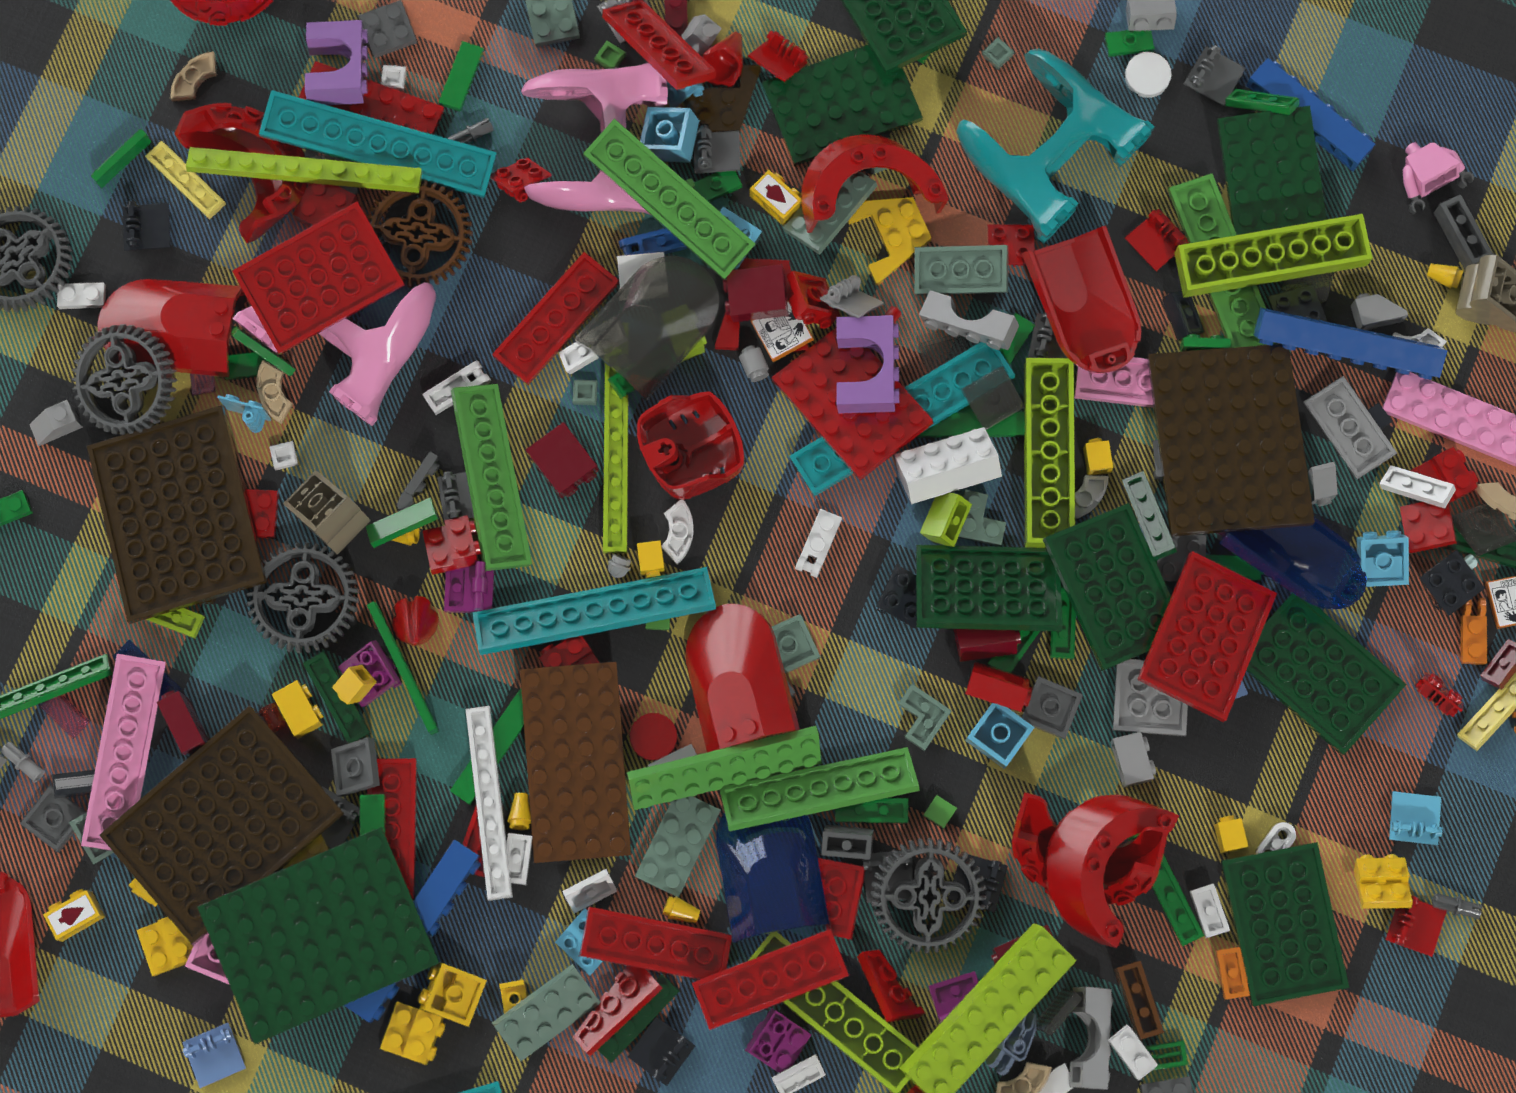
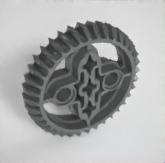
(29, 258)
(90, 384)
(313, 603)
(947, 886)

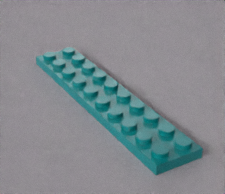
(376, 142)
(935, 392)
(593, 611)

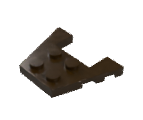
(725, 107)

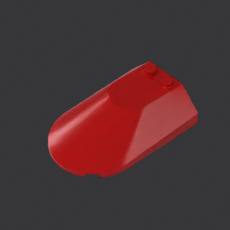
(1087, 300)
(186, 316)
(738, 678)
(17, 949)

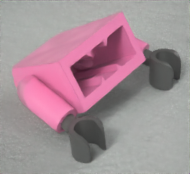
(1429, 170)

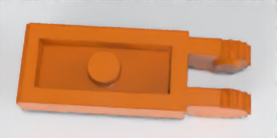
(1474, 634)

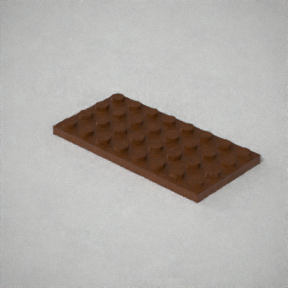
(575, 762)

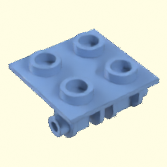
(213, 1055)

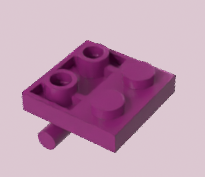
(469, 589)
(379, 667)
(951, 992)
(777, 1041)

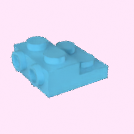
(1384, 558)

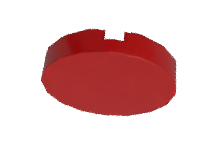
(653, 736)

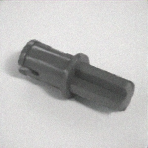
(473, 132)
(1456, 905)

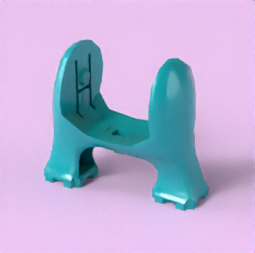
(1028, 178)

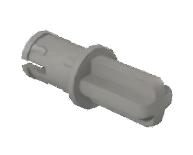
(22, 762)

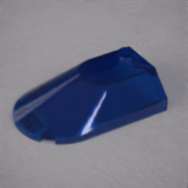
(1303, 560)
(771, 877)

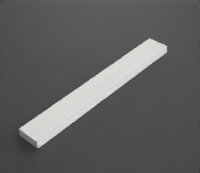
(489, 803)

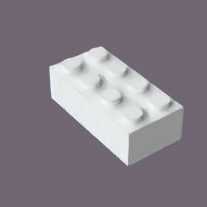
(948, 465)

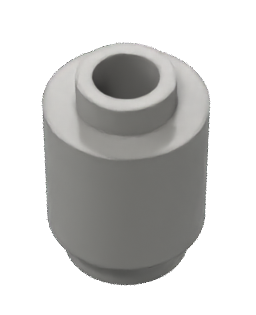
(754, 363)

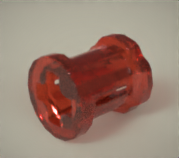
(273, 717)

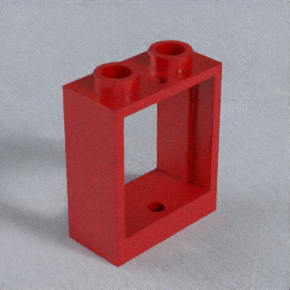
(999, 687)

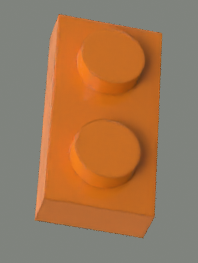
(1232, 973)

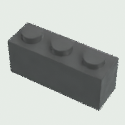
(1462, 231)

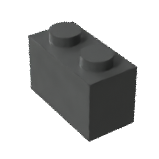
(847, 842)

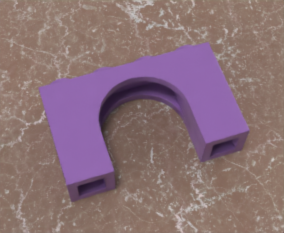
(347, 83)
(879, 392)

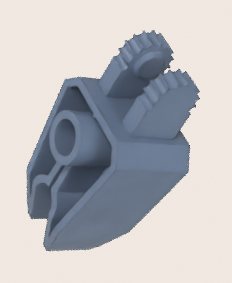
(1014, 1046)

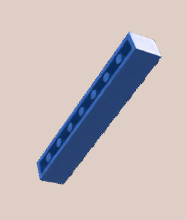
(1350, 343)
(431, 903)

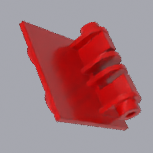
(778, 58)
(517, 176)
(1017, 237)
(1156, 239)
(1452, 698)
(1417, 927)

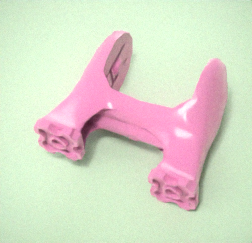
(607, 96)
(374, 352)

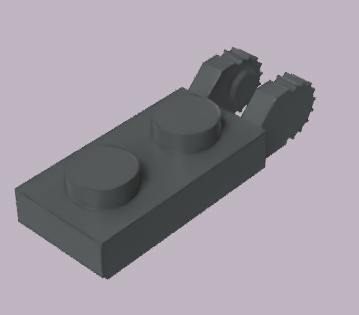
(417, 485)

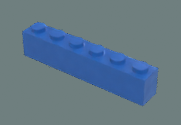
(1330, 129)

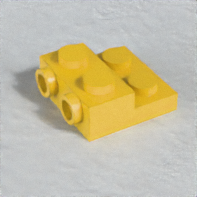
(1382, 882)
(164, 946)
(452, 993)
(413, 1033)

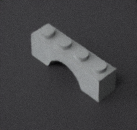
(995, 329)
(1092, 1067)

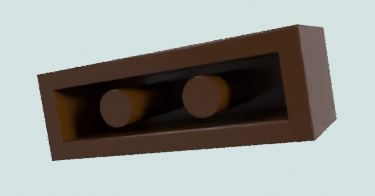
(1138, 1000)

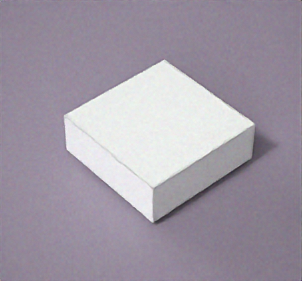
(394, 77)
(283, 455)

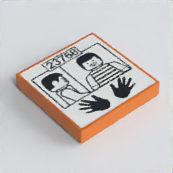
(782, 334)
(1503, 601)

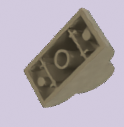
(1489, 293)
(327, 511)

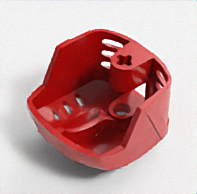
(702, 444)

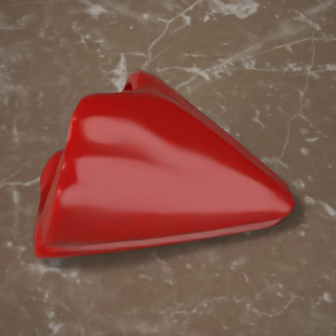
(726, 59)
(415, 621)

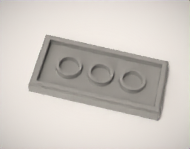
(1350, 427)

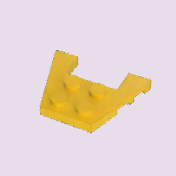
(899, 228)

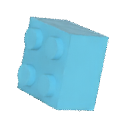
(670, 133)
(999, 734)

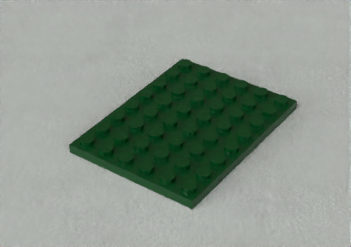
(318, 935)

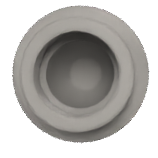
(618, 566)

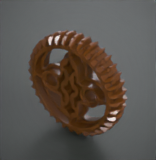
(428, 239)

